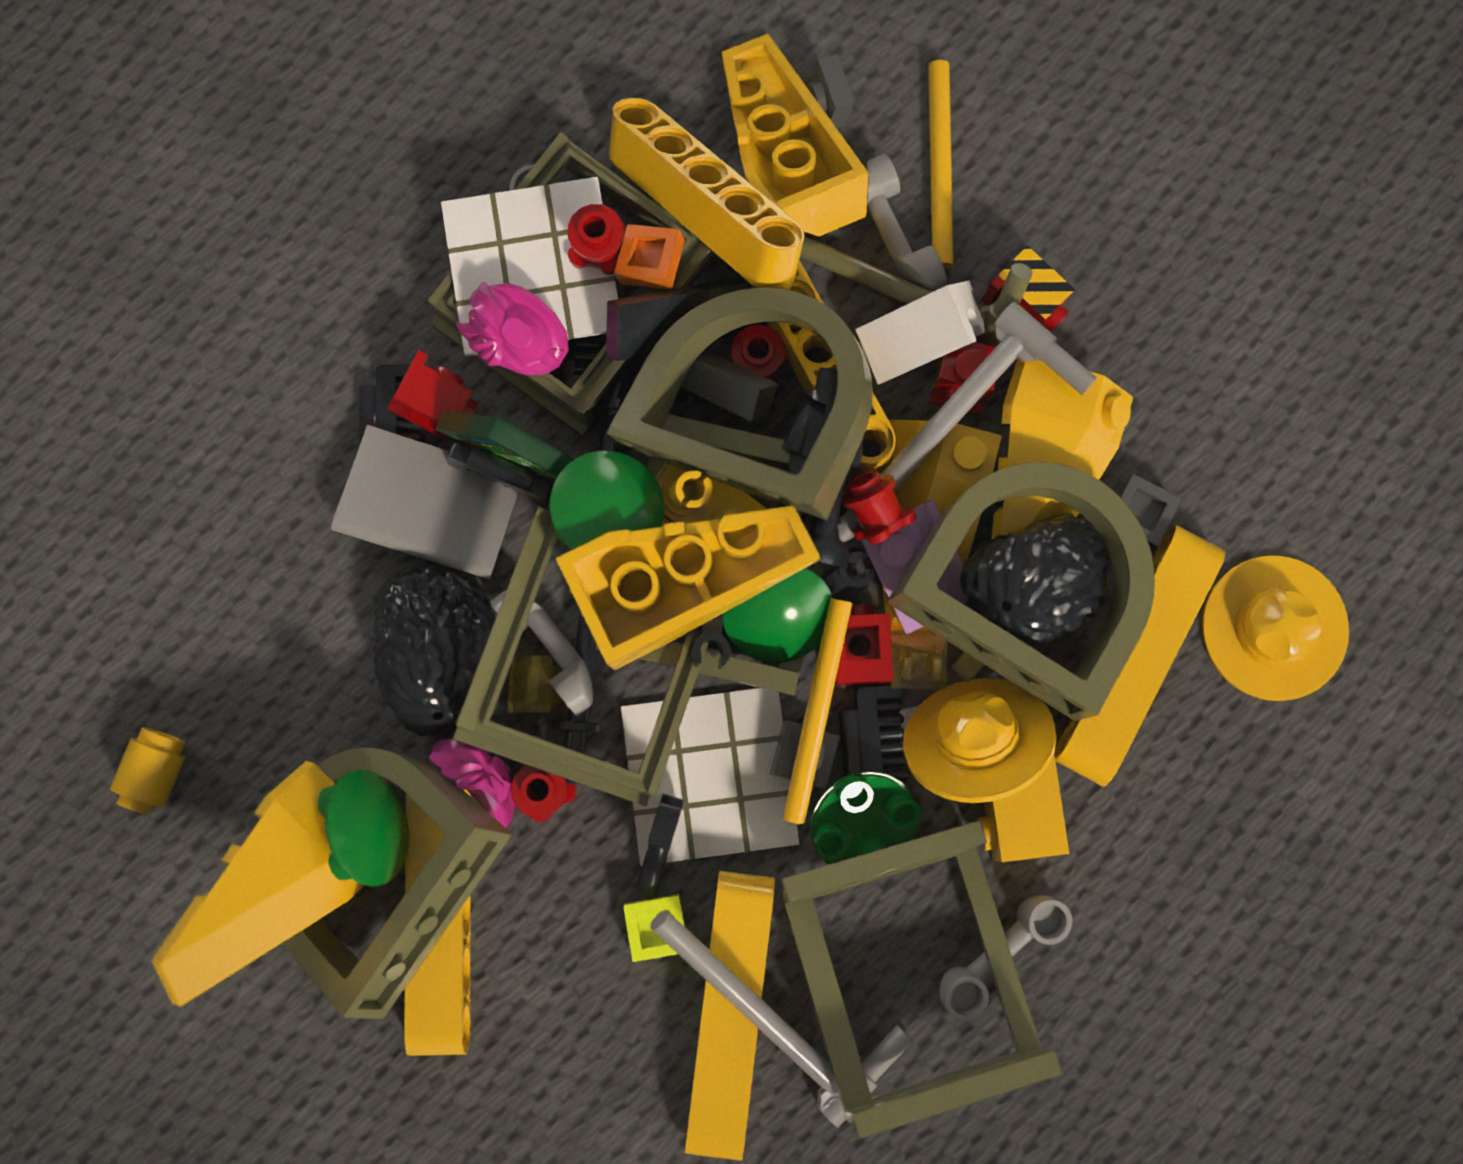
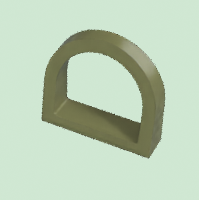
(658, 382)
(1072, 694)
(470, 846)

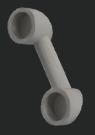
(918, 267)
(574, 681)
(1034, 917)

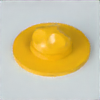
(1275, 628)
(979, 740)

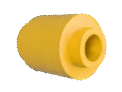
(148, 770)

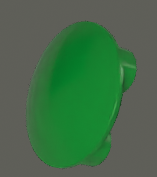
(604, 495)
(782, 619)
(863, 816)
(364, 828)

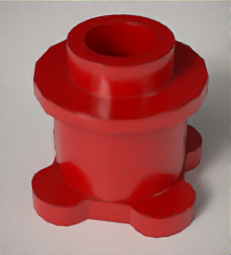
(599, 251)
(758, 338)
(876, 507)
(538, 809)

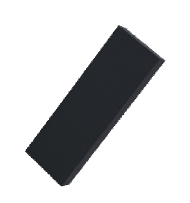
(641, 320)

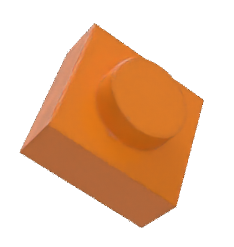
(649, 256)

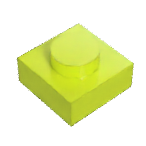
(642, 939)

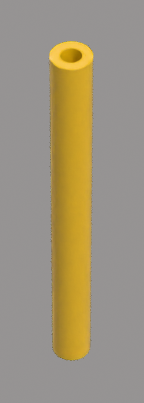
(941, 161)
(817, 711)

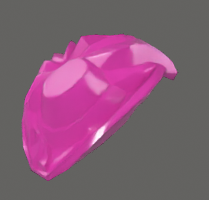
(514, 330)
(479, 774)

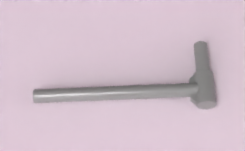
(1019, 338)
(772, 1024)

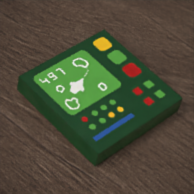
(504, 441)

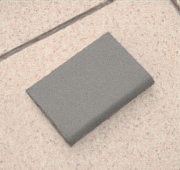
(419, 505)

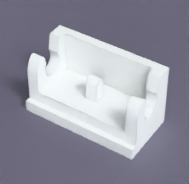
(921, 331)

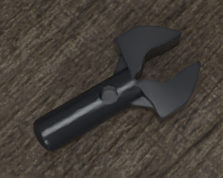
(659, 845)

